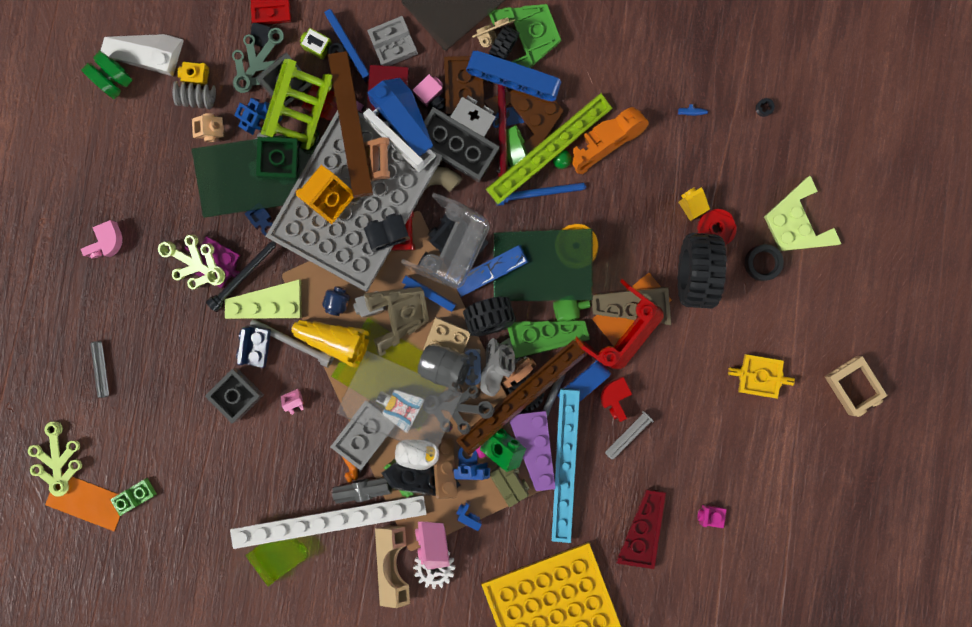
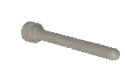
(323, 358)

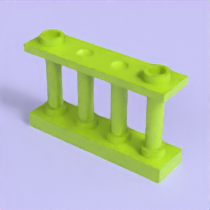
(284, 90)

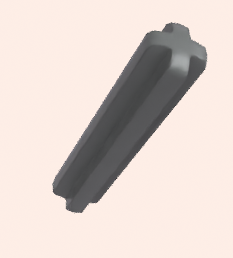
(99, 369)

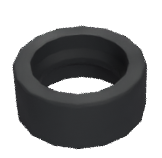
(779, 262)

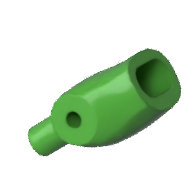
(569, 309)

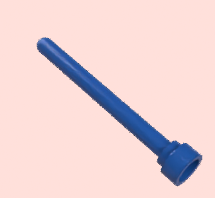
(544, 191)

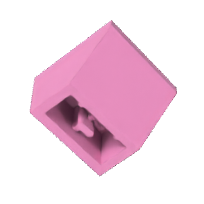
(433, 545)

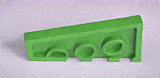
(538, 337)

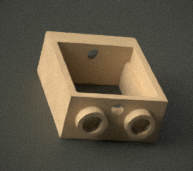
(844, 370)

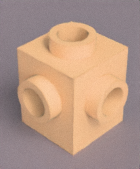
(207, 127)

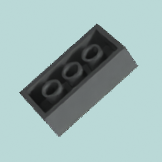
(460, 145)

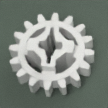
(429, 579)

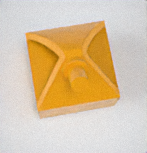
(325, 194)

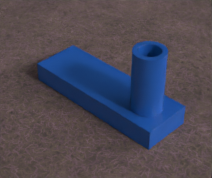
(429, 293)

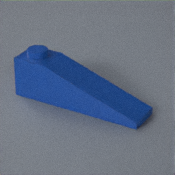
(399, 108)

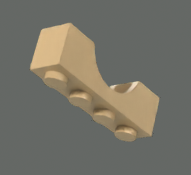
(392, 588)

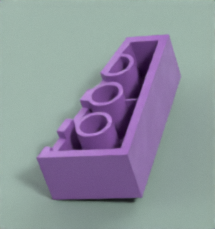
(532, 432)

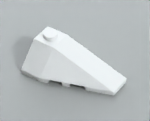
(149, 52)

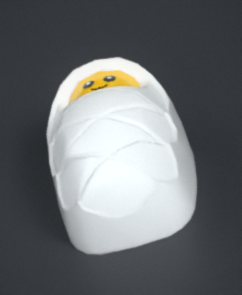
(414, 458)

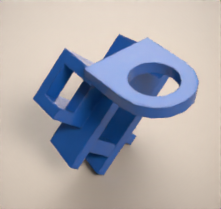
(255, 110)
(470, 469)

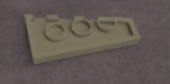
(624, 303)

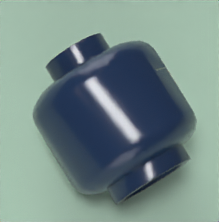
(336, 301)

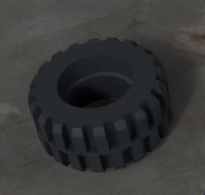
(701, 270)

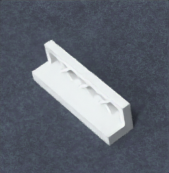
(396, 142)

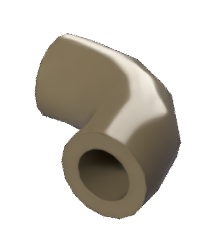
(445, 177)

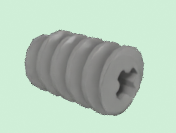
(194, 97)

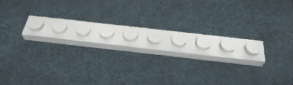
(328, 521)

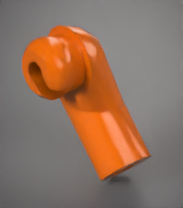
(353, 471)

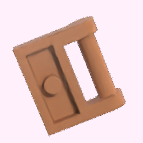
(372, 156)

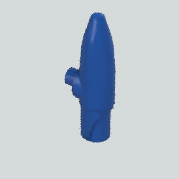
(691, 111)

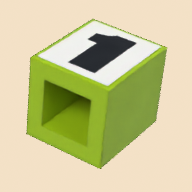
(315, 43)

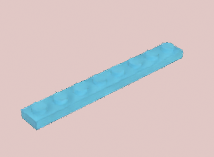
(565, 465)

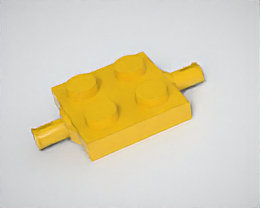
(761, 376)

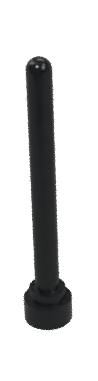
(215, 302)

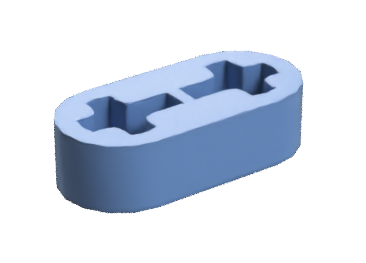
(477, 367)

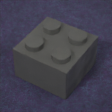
(269, 77)
(234, 395)

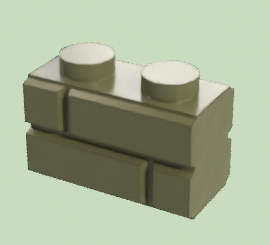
(510, 485)

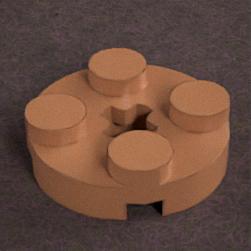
(522, 369)

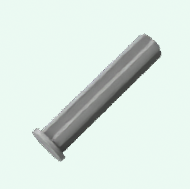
(628, 436)

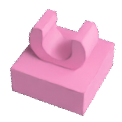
(292, 400)

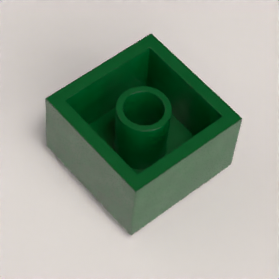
(277, 158)

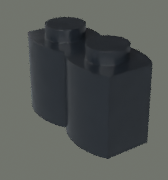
(386, 232)

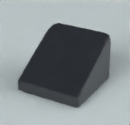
(260, 33)

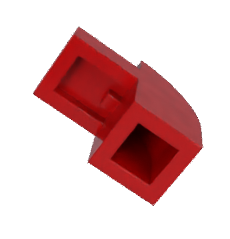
(612, 394)

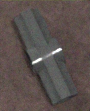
(361, 490)

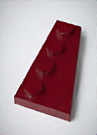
(643, 535)

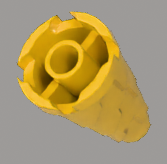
(336, 341)

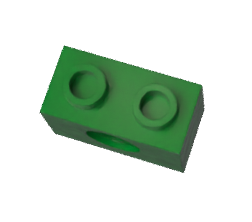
(504, 450)

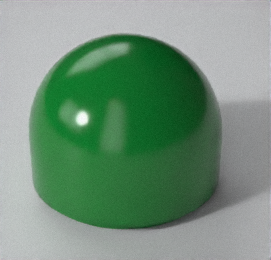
(562, 160)

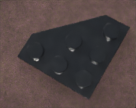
(411, 479)

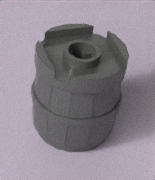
(444, 366)

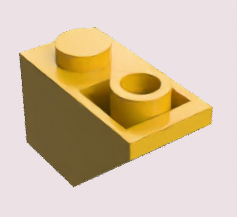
(694, 203)

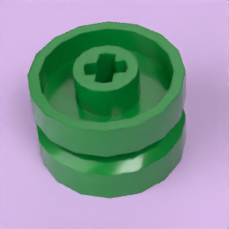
(107, 74)

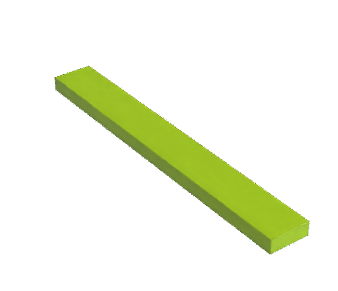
(549, 148)

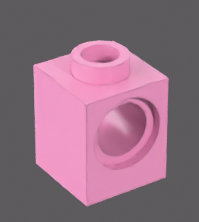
(428, 89)

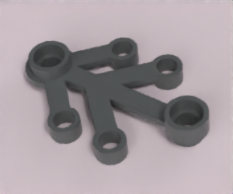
(480, 409)

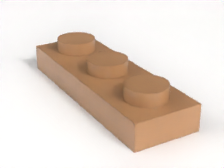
(443, 471)

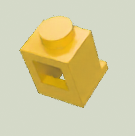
(199, 76)

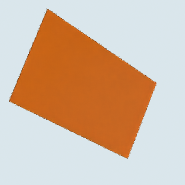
(615, 327)
(87, 503)

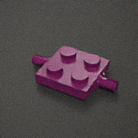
(224, 258)

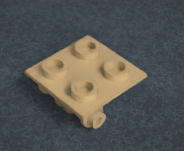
(487, 34)
(448, 335)

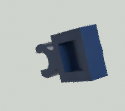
(259, 219)

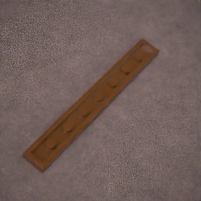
(350, 125)
(522, 397)

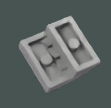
(392, 41)

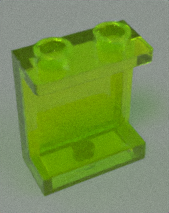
(276, 558)

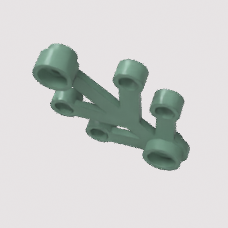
(255, 63)

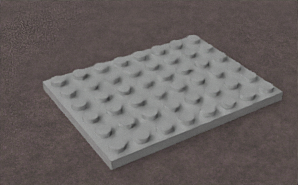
(344, 245)

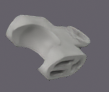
(499, 363)

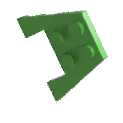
(535, 29)

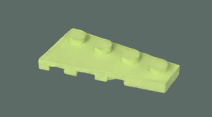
(272, 302)

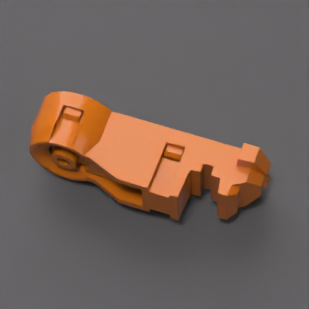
(608, 137)

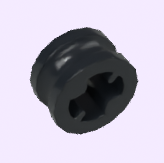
(770, 104)

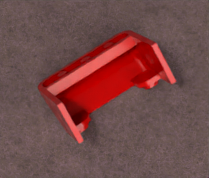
(648, 318)

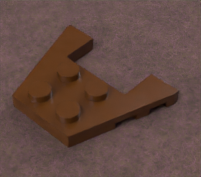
(535, 112)

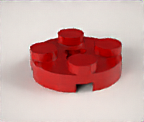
(719, 216)

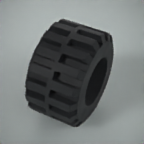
(489, 316)

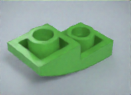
(515, 146)
(133, 497)

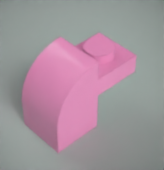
(108, 238)

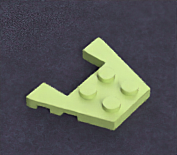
(790, 223)

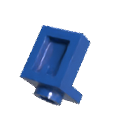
(470, 520)

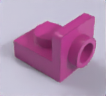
(711, 516)

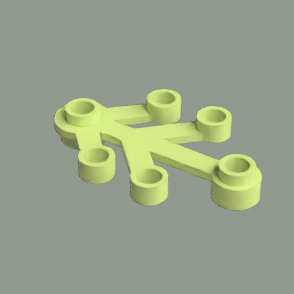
(195, 262)
(56, 461)

